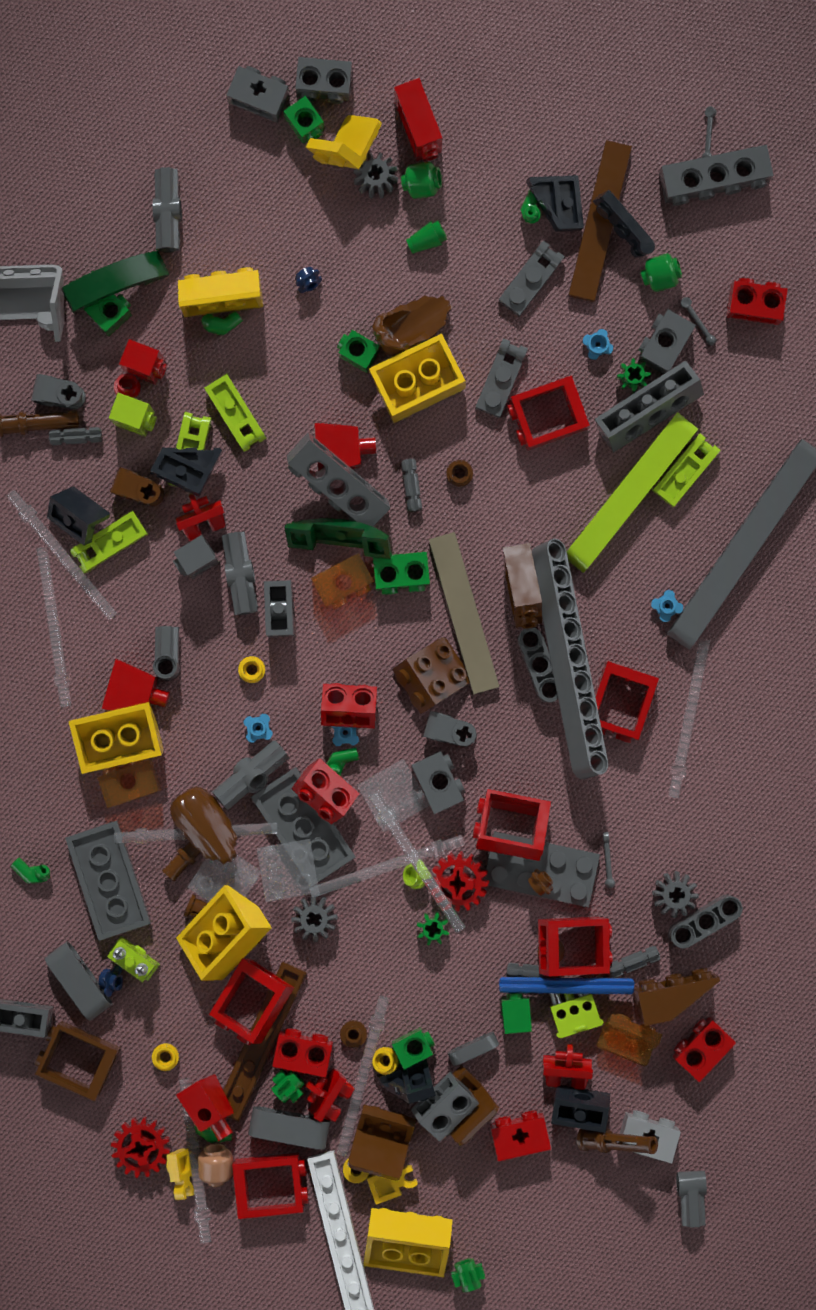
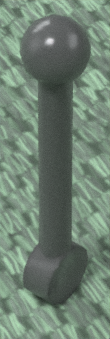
(710, 112)
(686, 304)
(609, 882)

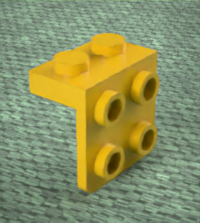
(350, 143)

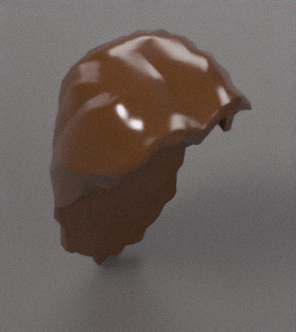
(410, 324)
(204, 824)

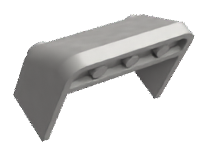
(33, 294)

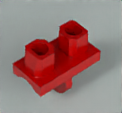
(211, 512)
(567, 1065)
(324, 1094)

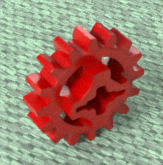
(470, 881)
(138, 1135)

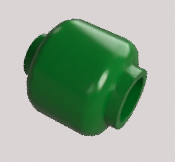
(421, 180)
(661, 272)

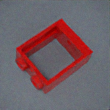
(418, 120)
(574, 404)
(633, 676)
(518, 804)
(549, 946)
(268, 979)
(241, 1185)

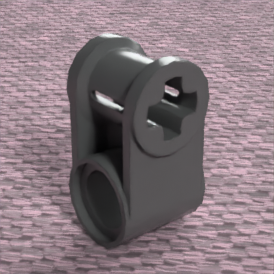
(53, 392)
(445, 728)

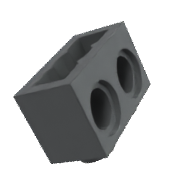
(325, 72)
(445, 1106)

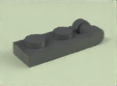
(530, 279)
(501, 379)

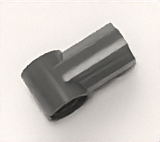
(166, 650)
(691, 1190)

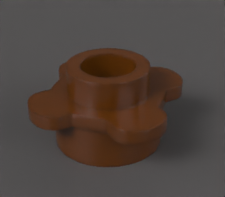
(541, 882)

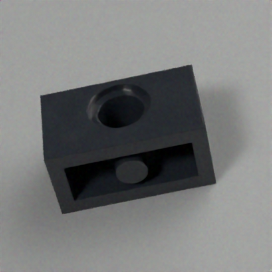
(581, 1108)

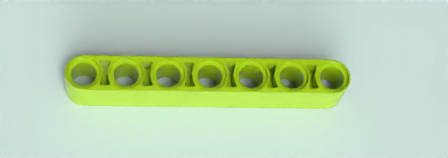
(630, 492)

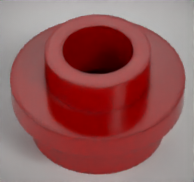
(130, 381)

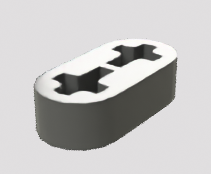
(473, 1048)

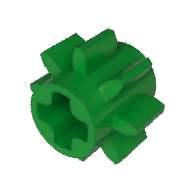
(631, 368)
(437, 935)
(287, 1086)
(468, 1275)

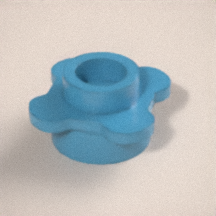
(601, 337)
(659, 605)
(264, 732)
(340, 738)

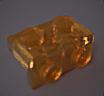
(628, 1039)

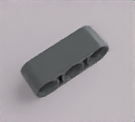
(529, 654)
(691, 921)
(78, 981)
(288, 1127)

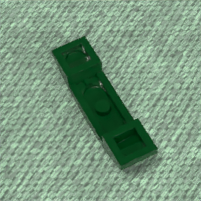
(113, 279)
(338, 532)

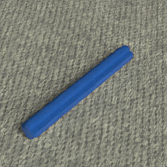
(566, 985)

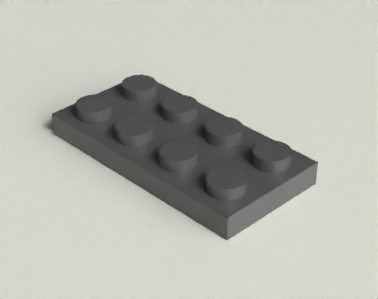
(300, 822)
(569, 868)
(108, 881)

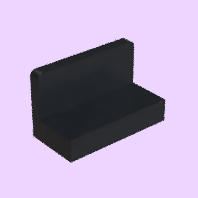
(76, 514)

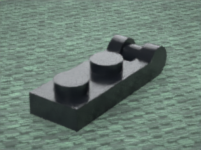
(624, 224)

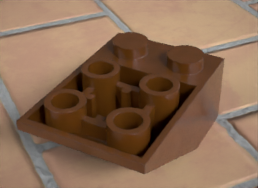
(667, 999)

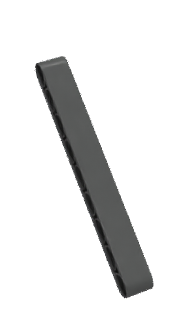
(744, 545)
(569, 661)

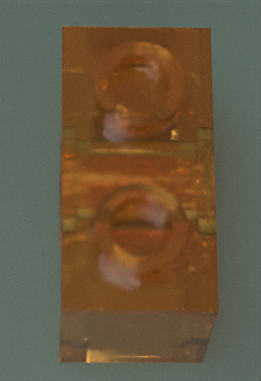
(354, 569)
(114, 790)

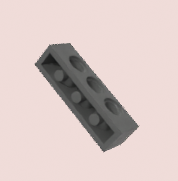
(754, 159)
(649, 406)
(312, 451)

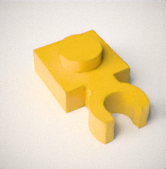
(180, 1171)
(386, 1189)

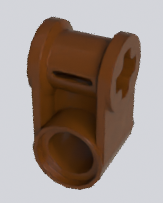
(133, 487)

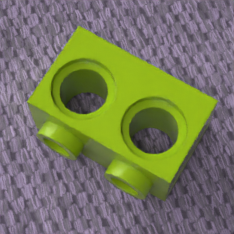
(132, 415)

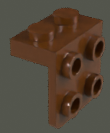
(431, 674)
(482, 1112)
(381, 1142)

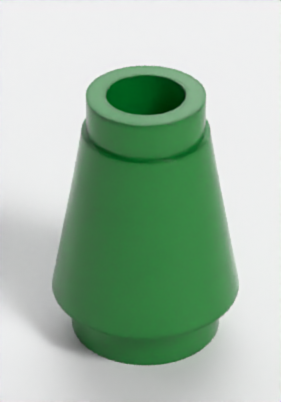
(427, 237)

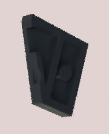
(559, 200)
(186, 467)
(410, 1084)

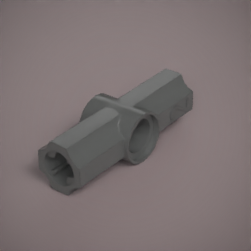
(167, 209)
(239, 573)
(250, 775)

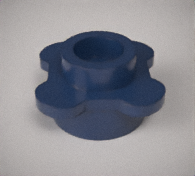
(307, 279)
(111, 980)

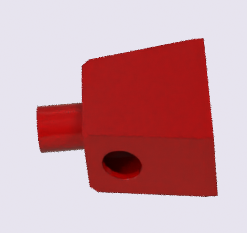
(344, 443)
(132, 687)
(207, 1106)

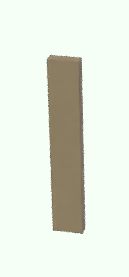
(463, 613)

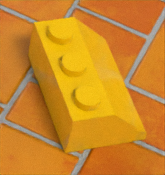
(220, 292)
(417, 378)
(116, 737)
(223, 934)
(408, 1242)

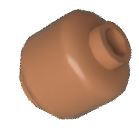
(215, 1165)

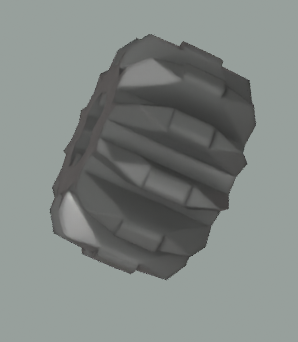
(386, 177)
(680, 902)
(313, 927)

